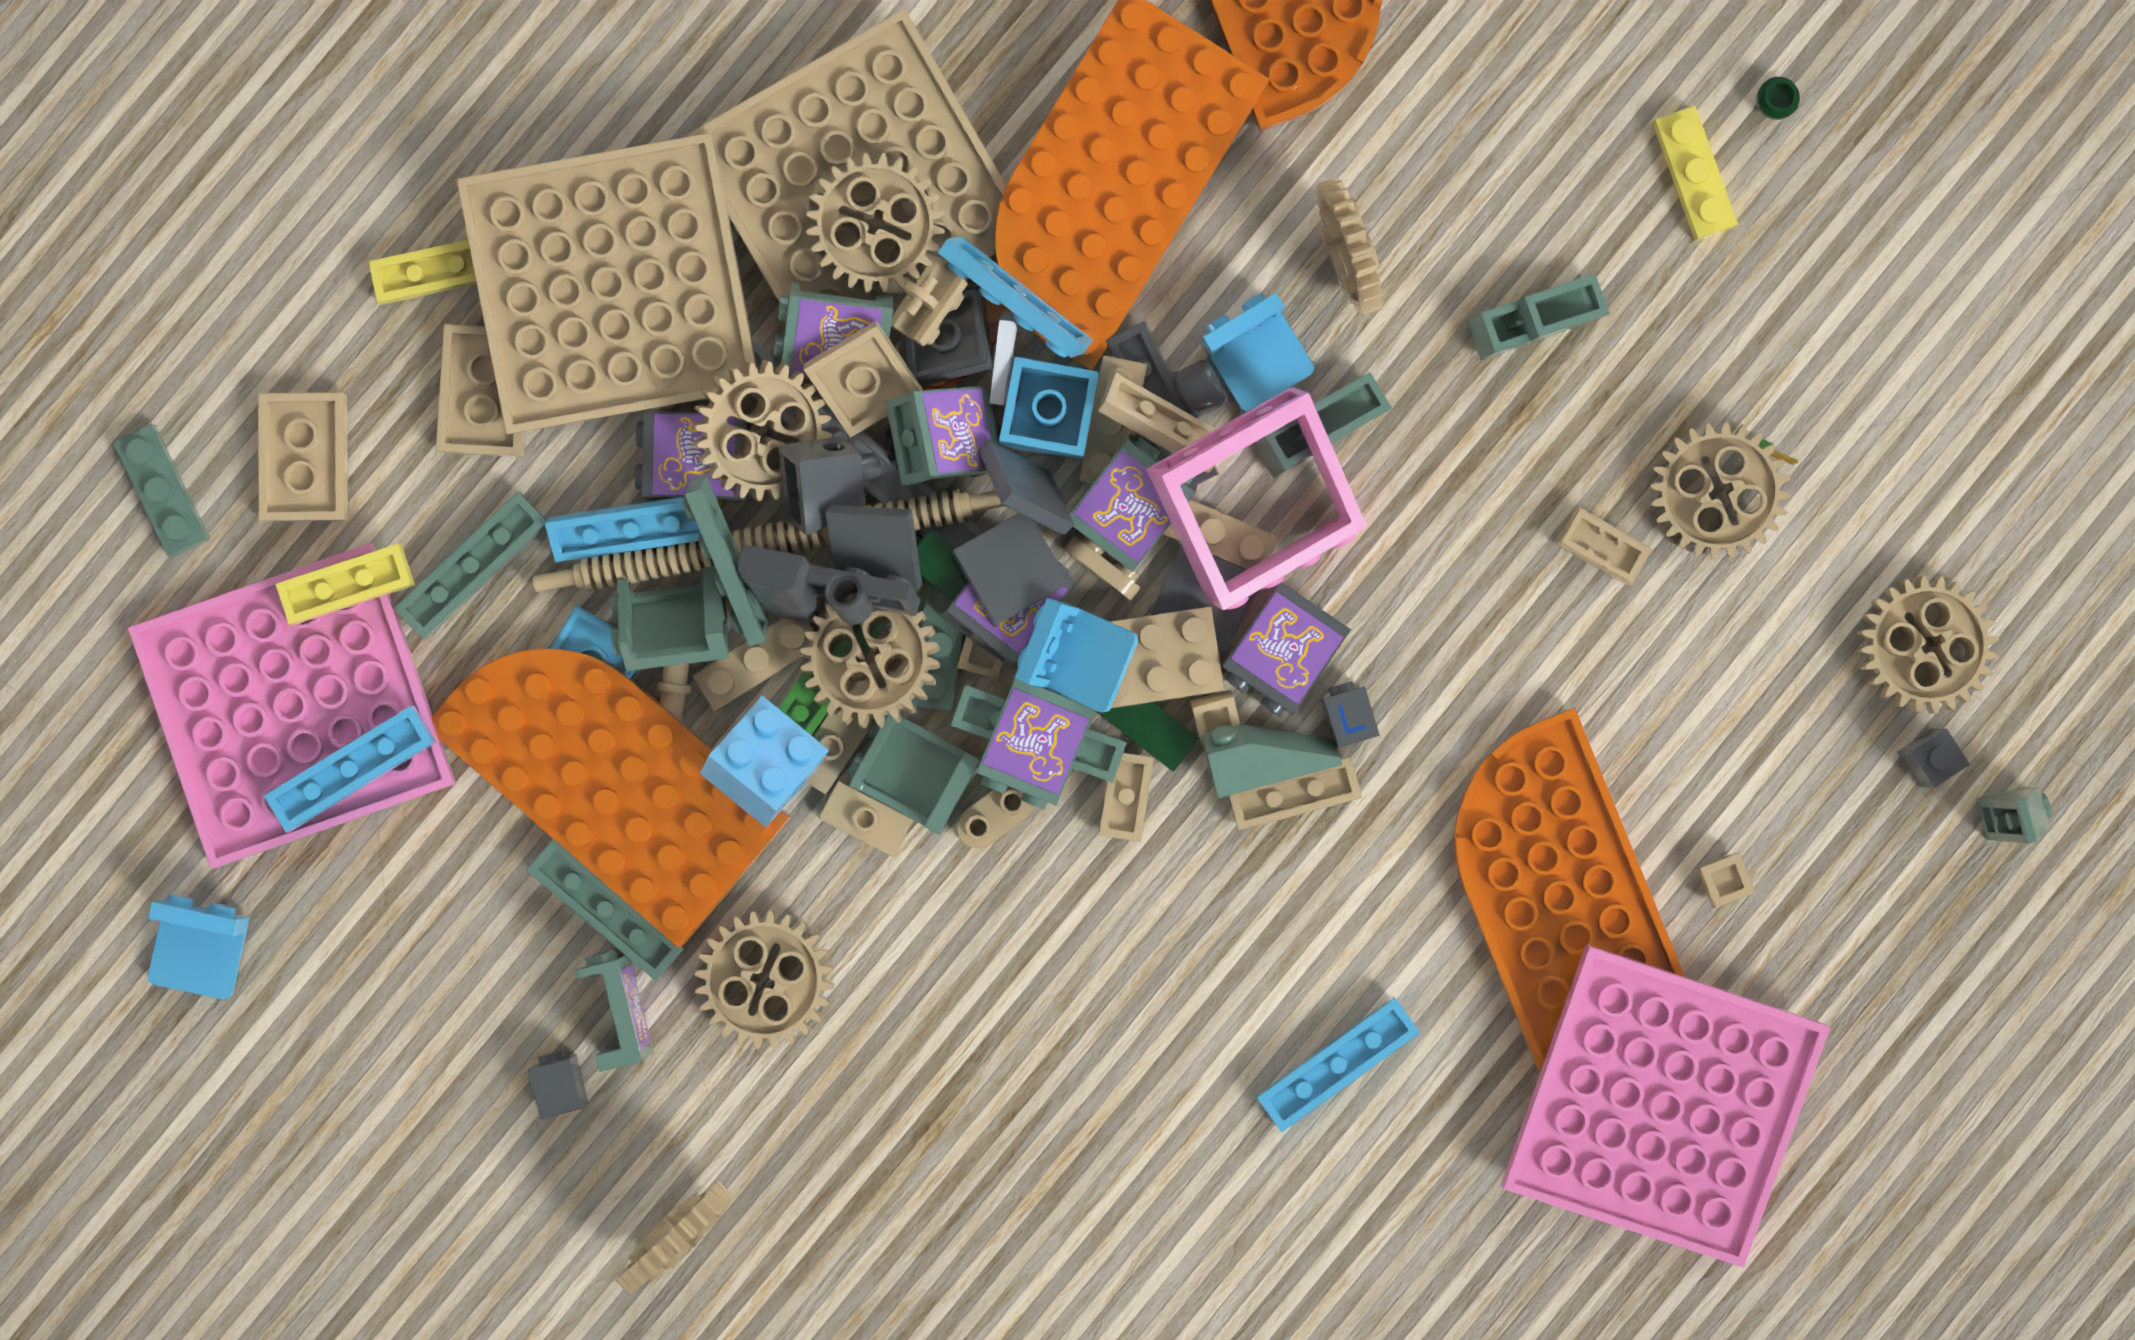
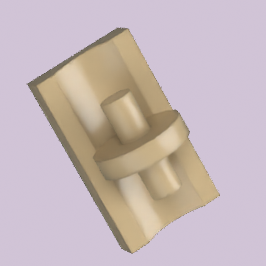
(928, 304)

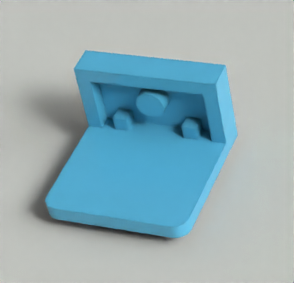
(1256, 352)
(1076, 655)
(197, 946)

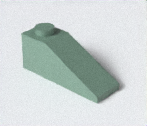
(1258, 756)
(2015, 815)

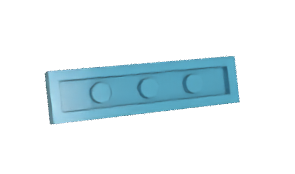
(1003, 288)
(620, 529)
(350, 769)
(1338, 1064)

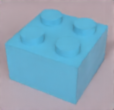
(1049, 408)
(763, 761)

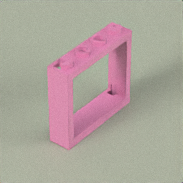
(1224, 442)

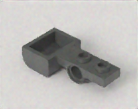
(796, 590)

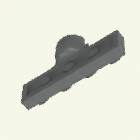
(1192, 389)

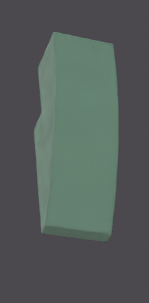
(1537, 317)
(1340, 415)

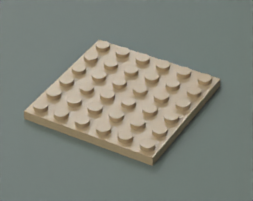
(855, 100)
(607, 282)

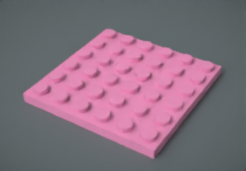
(267, 699)
(1665, 1106)

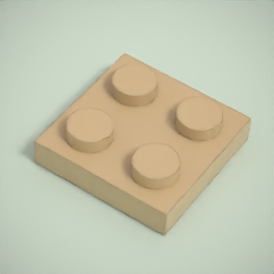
(860, 376)

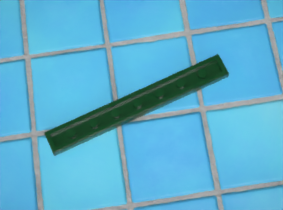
(1142, 723)

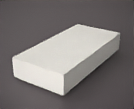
(1003, 359)

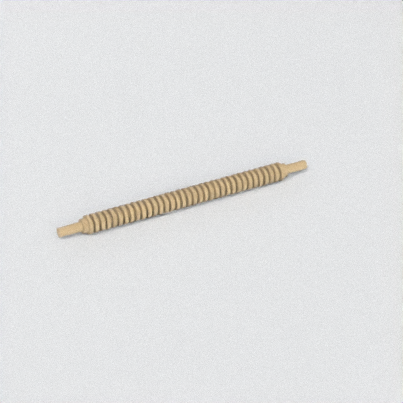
(686, 555)

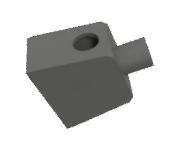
(821, 476)

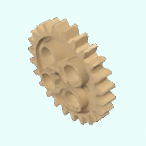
(890, 187)
(1349, 246)
(774, 394)
(1755, 473)
(1957, 621)
(836, 674)
(728, 965)
(673, 1237)

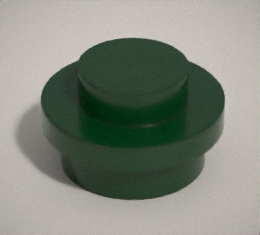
(1778, 98)

